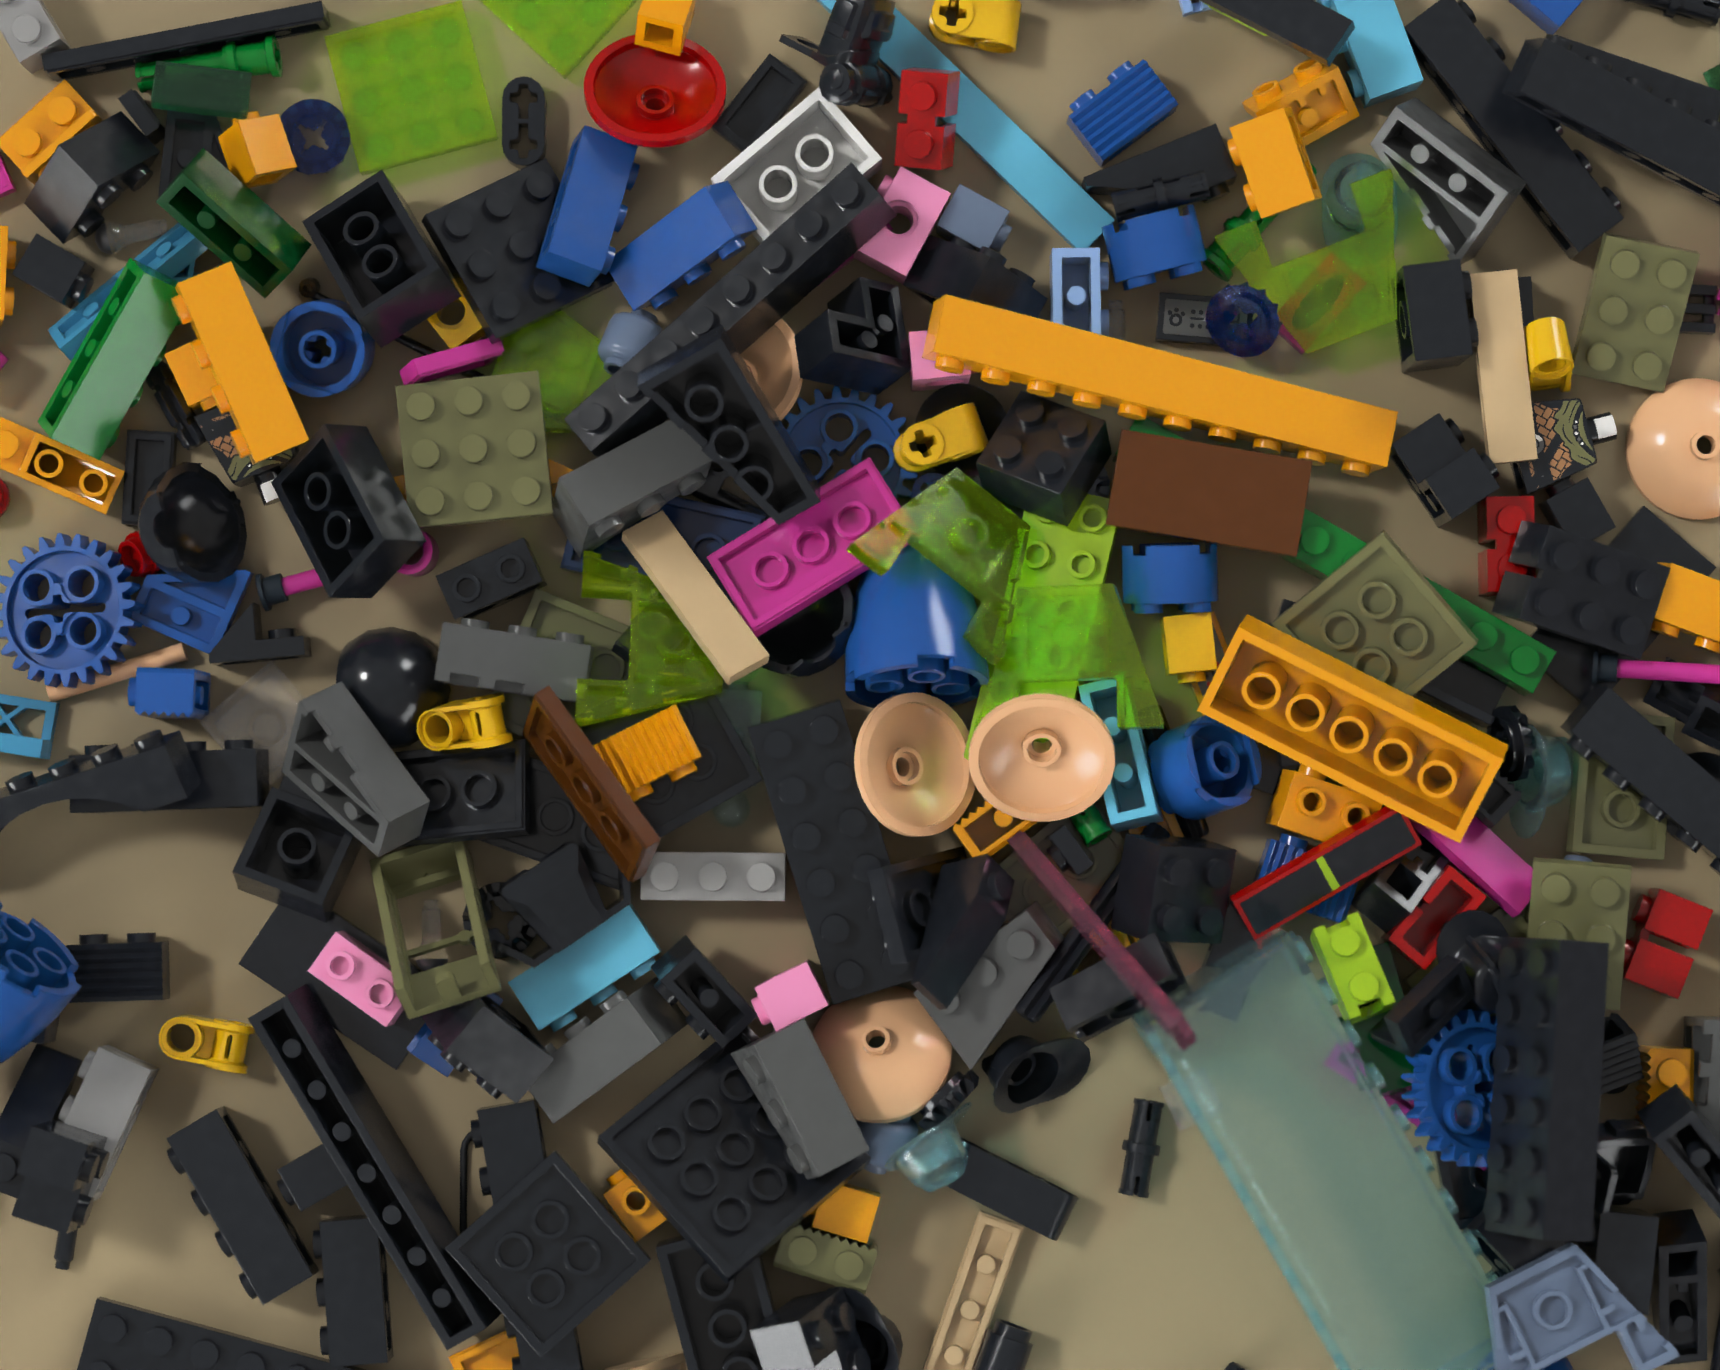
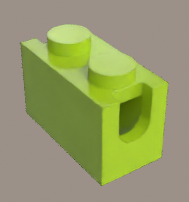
(1352, 969)

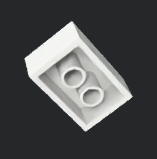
(796, 162)

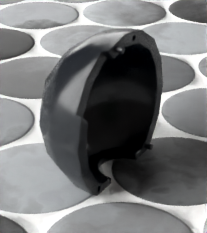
(192, 525)
(812, 636)
(392, 680)

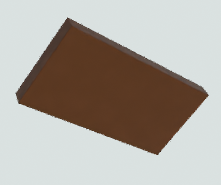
(1208, 493)
(590, 785)

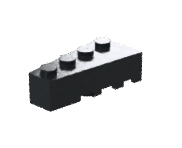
(725, 411)

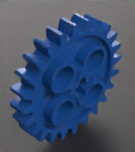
(810, 435)
(67, 653)
(1464, 1089)

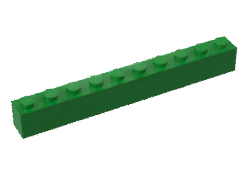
(1501, 648)

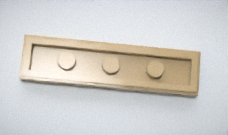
(1502, 368)
(695, 597)
(974, 1293)

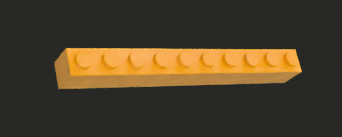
(1158, 385)

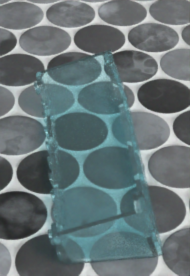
(1325, 1163)

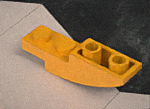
(57, 467)

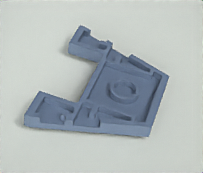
(1562, 1307)

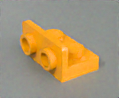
(1315, 95)
(44, 127)

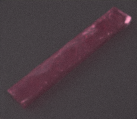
(1103, 941)

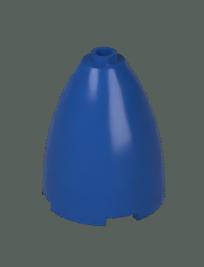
(912, 636)
(34, 981)

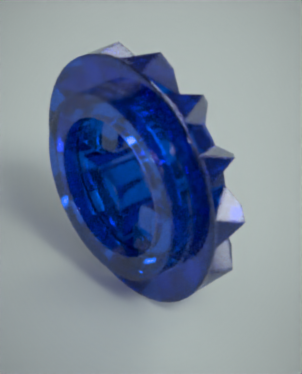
(311, 115)
(1238, 338)

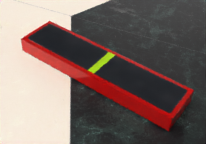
(1324, 871)

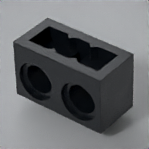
(491, 580)

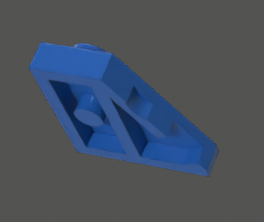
(191, 610)

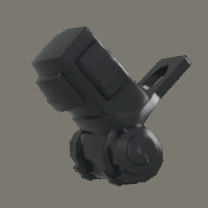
(852, 52)
(1623, 1163)

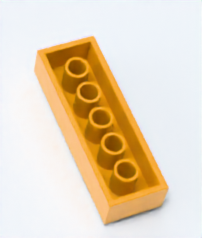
(1353, 728)

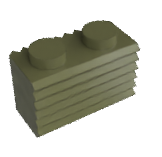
(826, 1257)

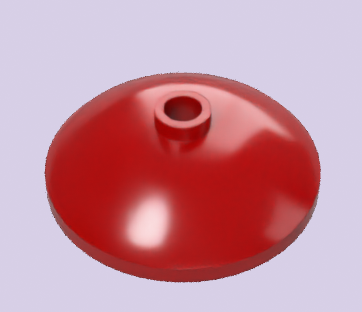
(654, 95)

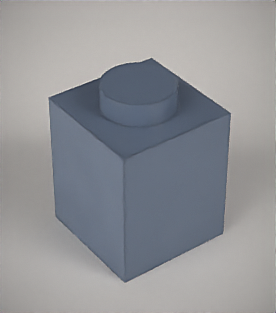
(975, 220)

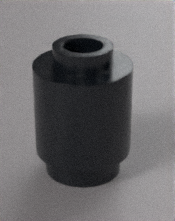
(1005, 1347)

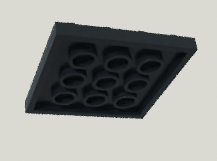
(718, 1162)

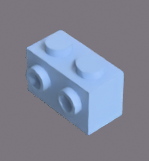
(1076, 289)

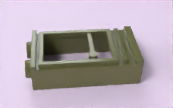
(453, 983)

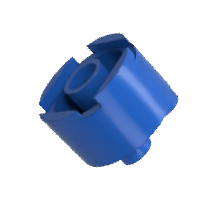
(1155, 245)
(301, 362)
(1170, 576)
(1203, 768)

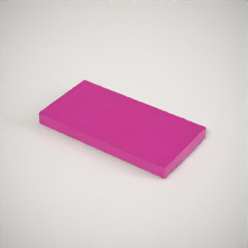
(793, 564)

